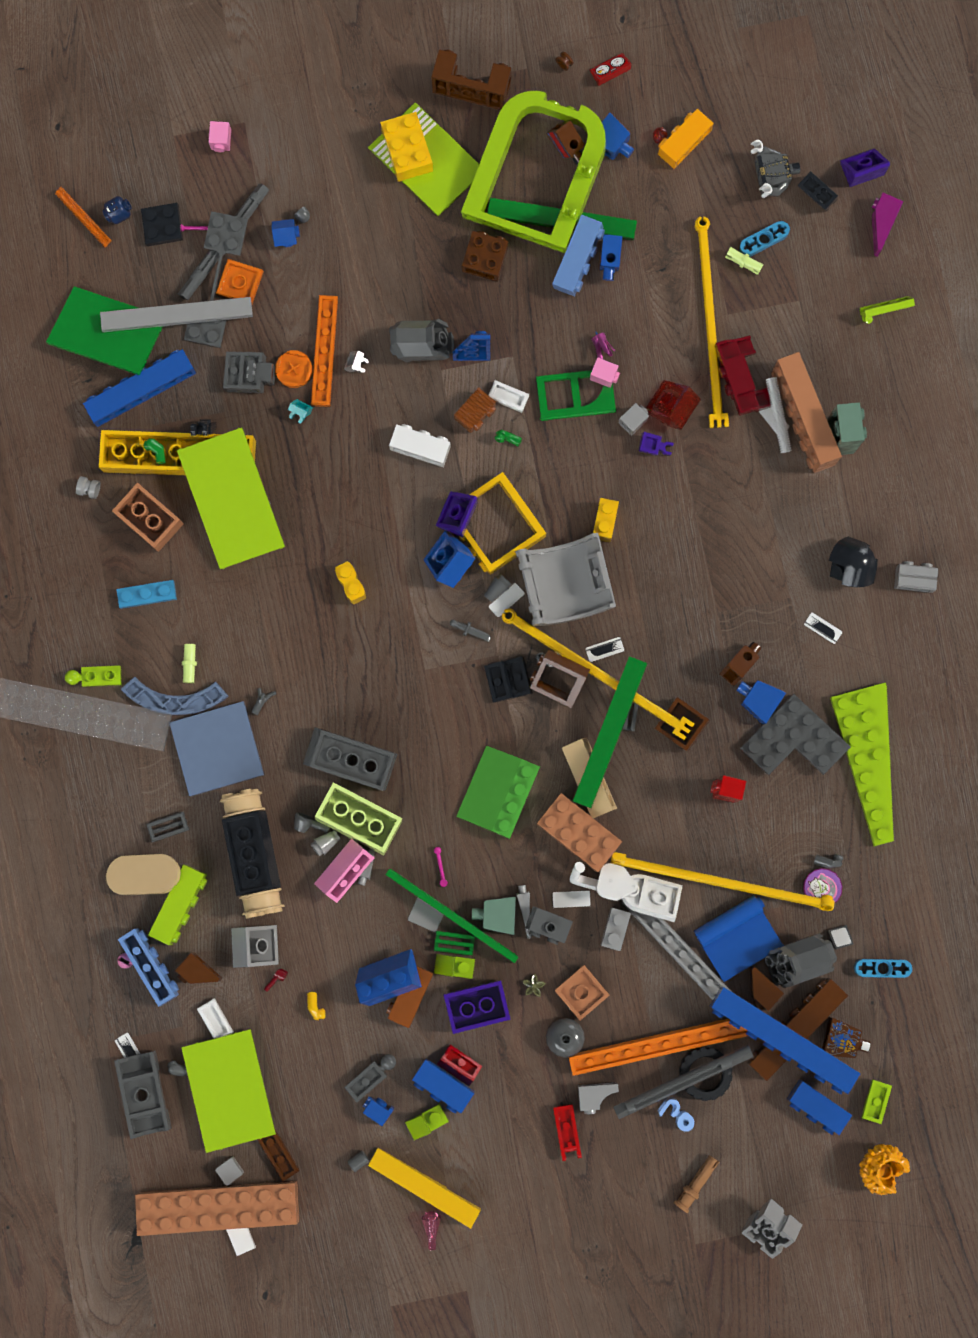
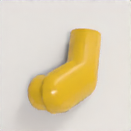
(312, 1006)

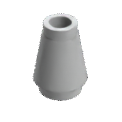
(325, 842)

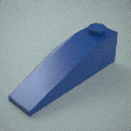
(474, 348)

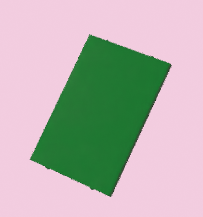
(81, 333)

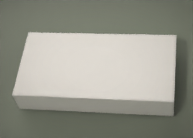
(508, 396)
(215, 1019)
(241, 1240)

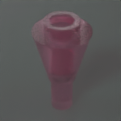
(431, 1224)

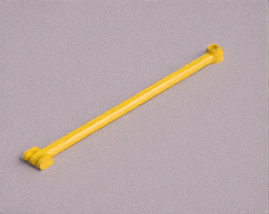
(718, 414)
(597, 672)
(824, 903)

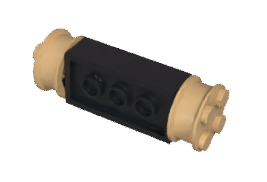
(251, 853)

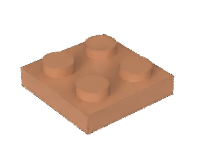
(582, 992)

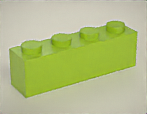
(177, 905)

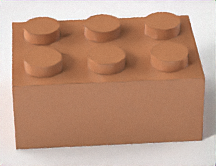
(147, 517)

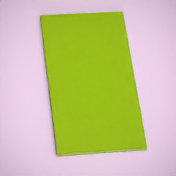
(231, 498)

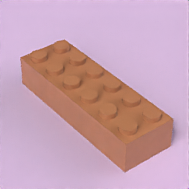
(806, 413)

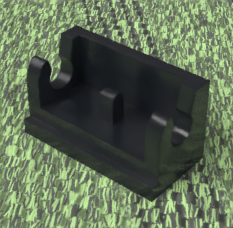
(818, 191)

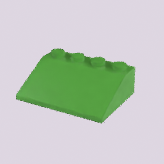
(498, 792)

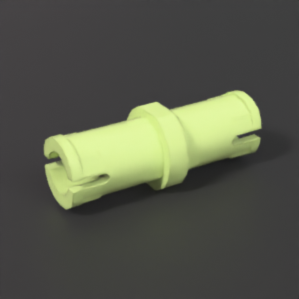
(744, 260)
(189, 663)

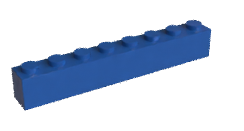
(785, 1040)

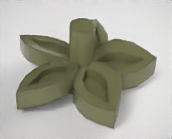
(533, 986)

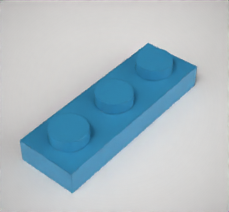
(146, 594)

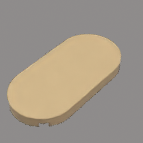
(143, 874)

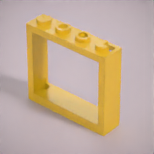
(524, 511)

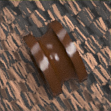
(564, 61)

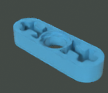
(761, 246)
(897, 963)

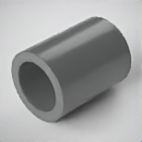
(358, 1161)

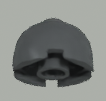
(561, 1028)

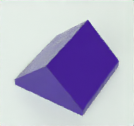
(864, 167)
(457, 513)

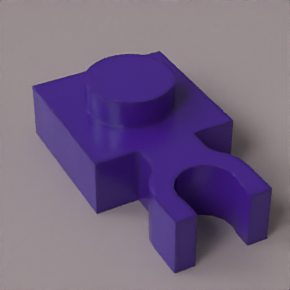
(652, 444)

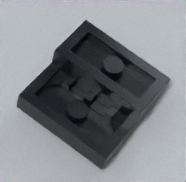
(508, 679)

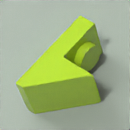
(454, 966)
(426, 1122)

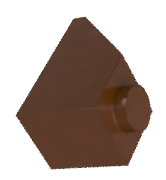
(195, 970)
(763, 990)

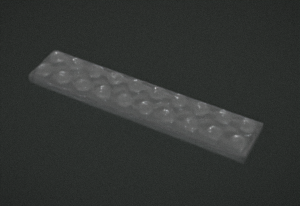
(84, 715)

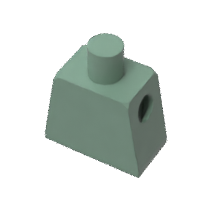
(497, 915)

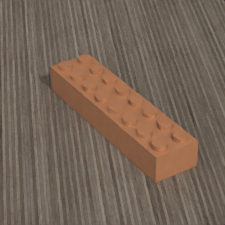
(217, 1208)

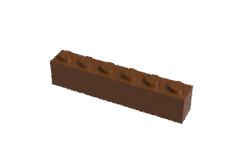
(803, 1022)

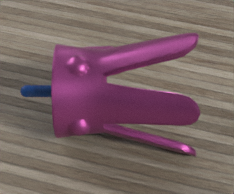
(600, 341)

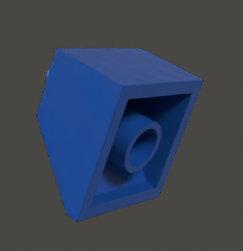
(448, 559)

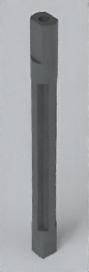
(212, 256)
(683, 1081)

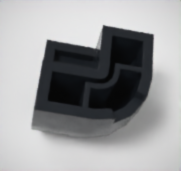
(853, 563)

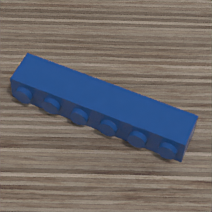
(139, 388)

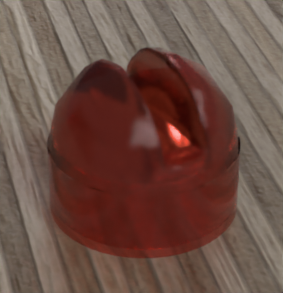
(657, 136)

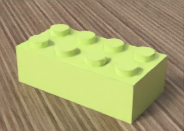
(358, 819)

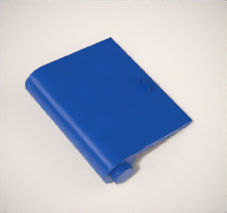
(738, 938)

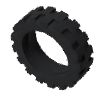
(722, 1086)

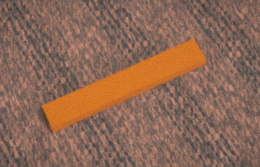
(324, 351)

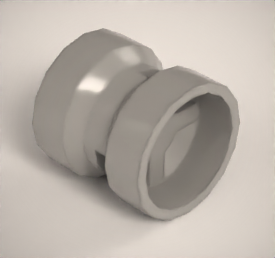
(88, 487)

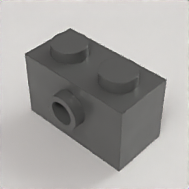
(548, 924)

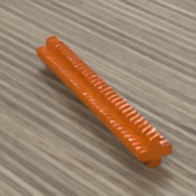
(83, 217)

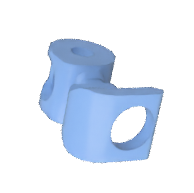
(683, 1118)

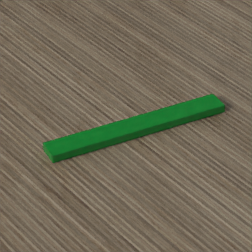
(548, 216)
(610, 732)
(452, 915)

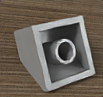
(254, 946)

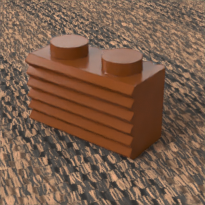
(475, 410)

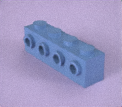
(577, 256)
(148, 966)

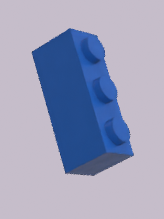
(442, 1086)
(818, 1108)

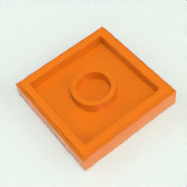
(239, 280)

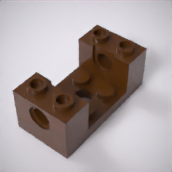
(449, 84)

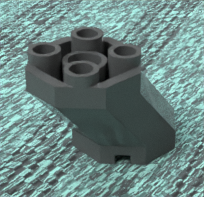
(421, 340)
(800, 960)

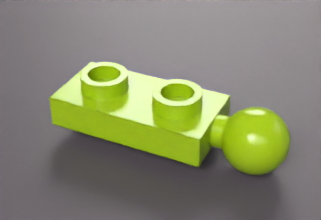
(95, 676)

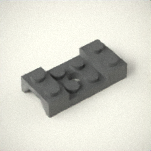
(142, 1073)

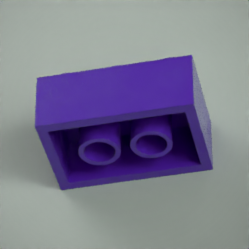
(476, 1006)

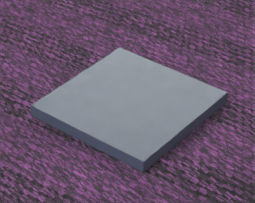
(216, 748)

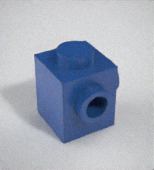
(285, 233)

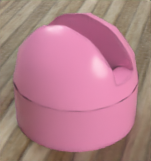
(121, 963)

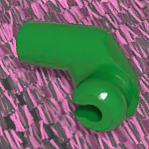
(507, 436)
(157, 448)

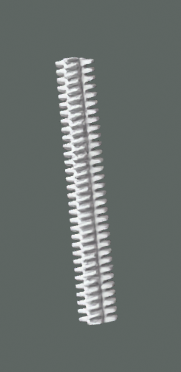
(778, 415)

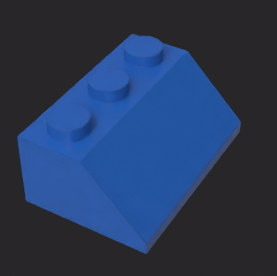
(387, 978)

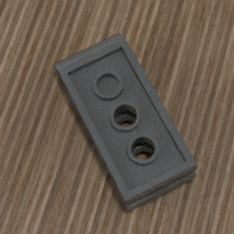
(333, 753)

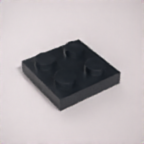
(162, 224)

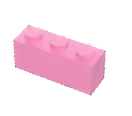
(344, 870)

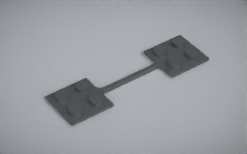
(225, 236)

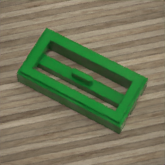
(437, 941)

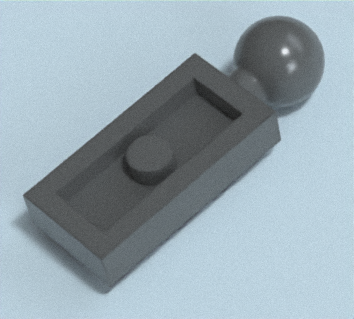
(370, 1077)

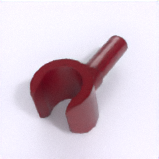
(280, 975)

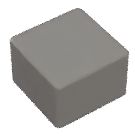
(229, 1171)

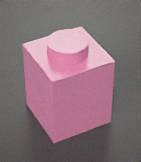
(219, 136)
(604, 373)

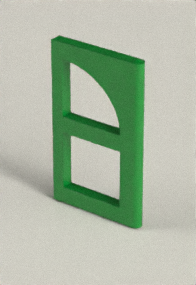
(602, 405)

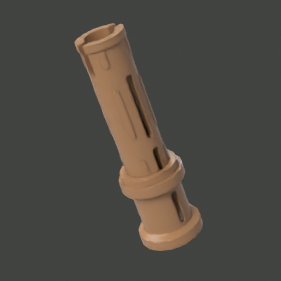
(691, 1191)

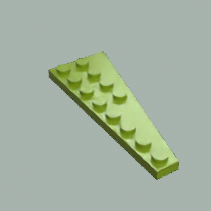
(865, 728)

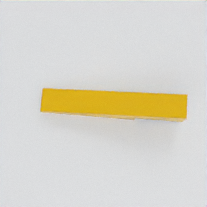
(425, 1187)

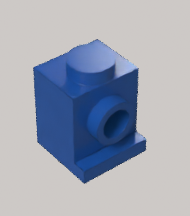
(377, 1110)

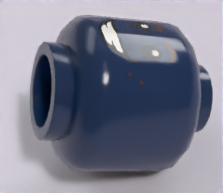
(117, 210)

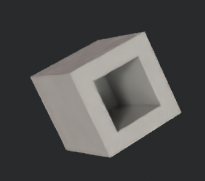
(634, 418)

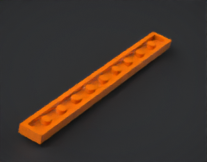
(654, 1046)

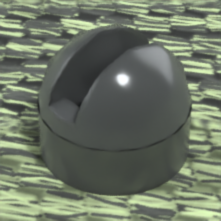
(302, 215)

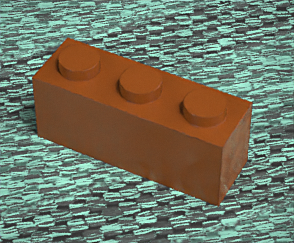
(407, 1004)

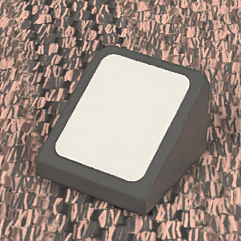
(840, 937)

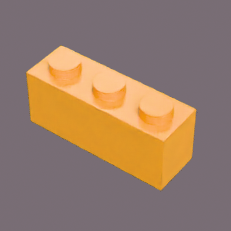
(685, 138)

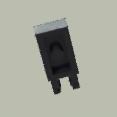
(203, 427)

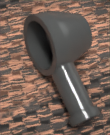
(303, 822)

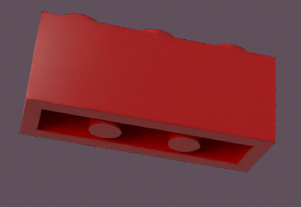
(728, 789)

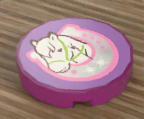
(823, 882)

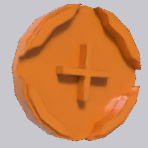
(293, 369)

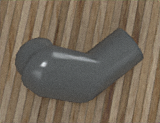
(829, 863)
(176, 1069)

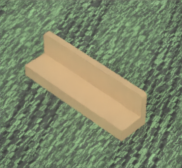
(577, 758)

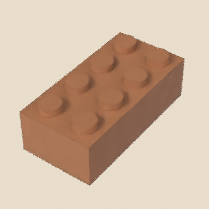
(579, 833)

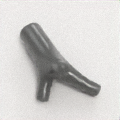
(262, 698)

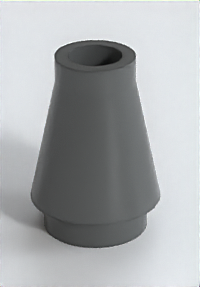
(497, 587)

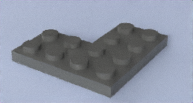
(799, 729)

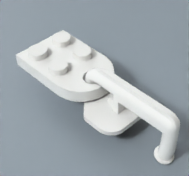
(638, 891)

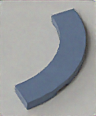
(171, 704)

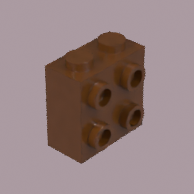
(485, 255)

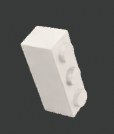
(420, 445)

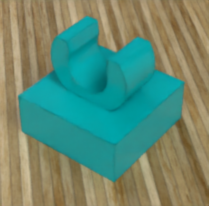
(299, 408)

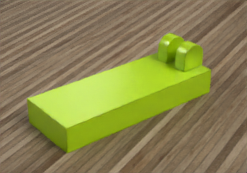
(884, 307)

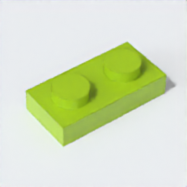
(876, 1101)

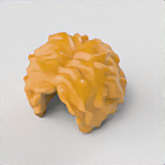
(881, 1167)

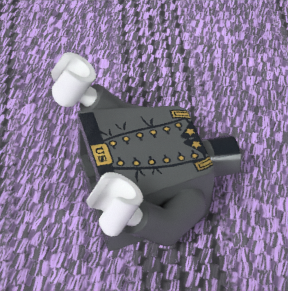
(772, 170)

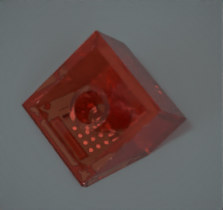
(673, 404)

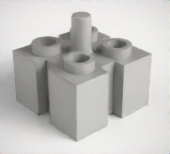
(772, 1228)

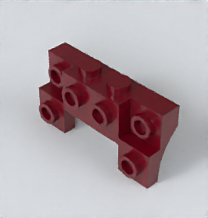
(738, 377)

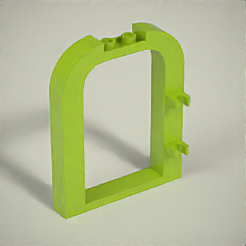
(496, 152)

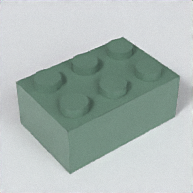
(848, 427)

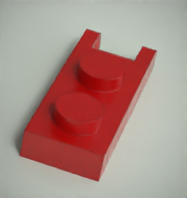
(567, 1130)

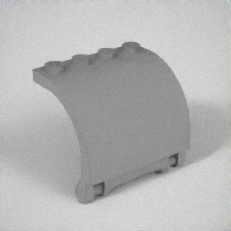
(566, 581)

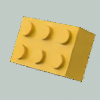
(407, 146)

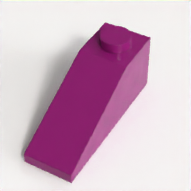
(883, 218)

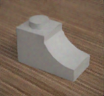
(593, 1094)

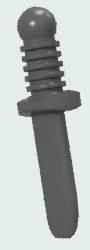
(470, 630)

